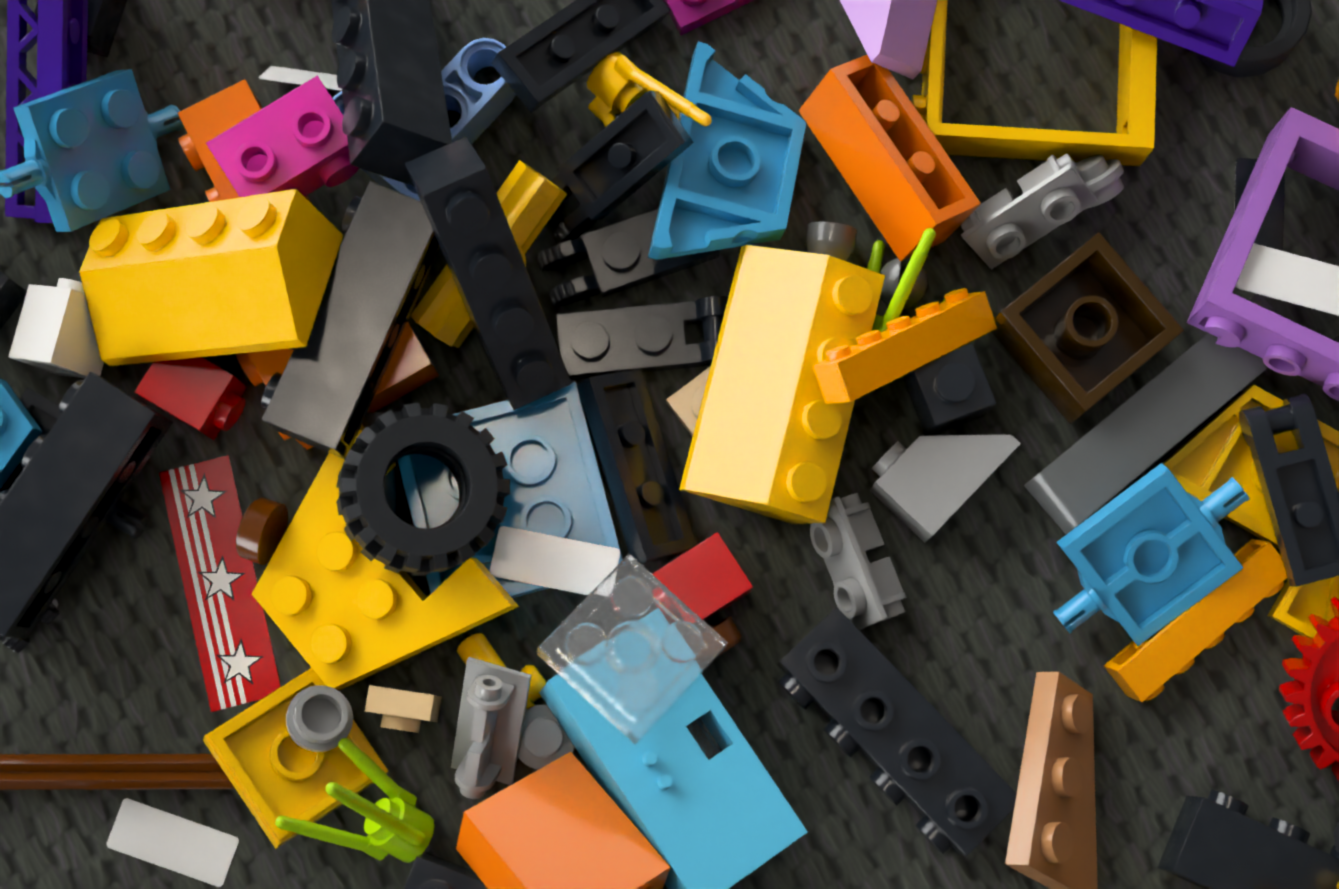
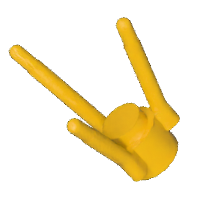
(620, 83)

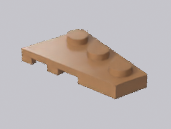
(1055, 795)

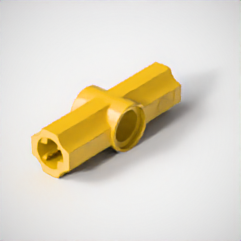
(528, 205)

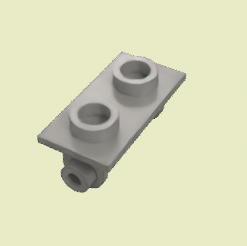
(1008, 225)
(861, 588)
(489, 726)

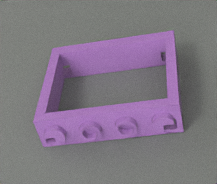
(1285, 346)

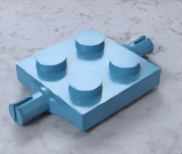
(91, 150)
(1150, 554)

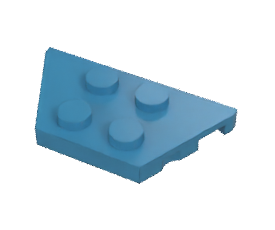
(738, 172)

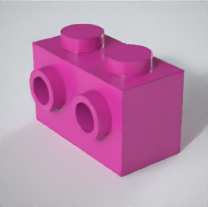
(287, 145)

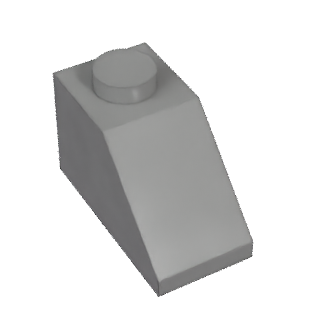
(937, 476)

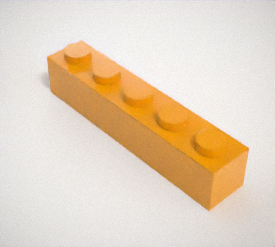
(903, 346)
(1172, 650)

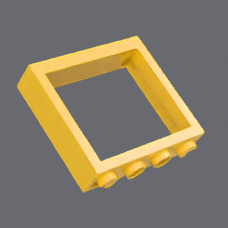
(1134, 110)

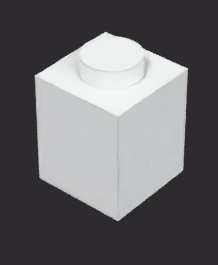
(57, 331)

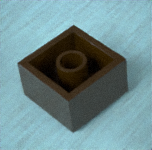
(1085, 327)

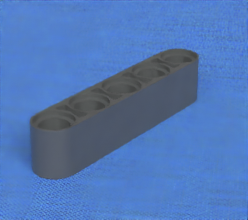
(1144, 428)

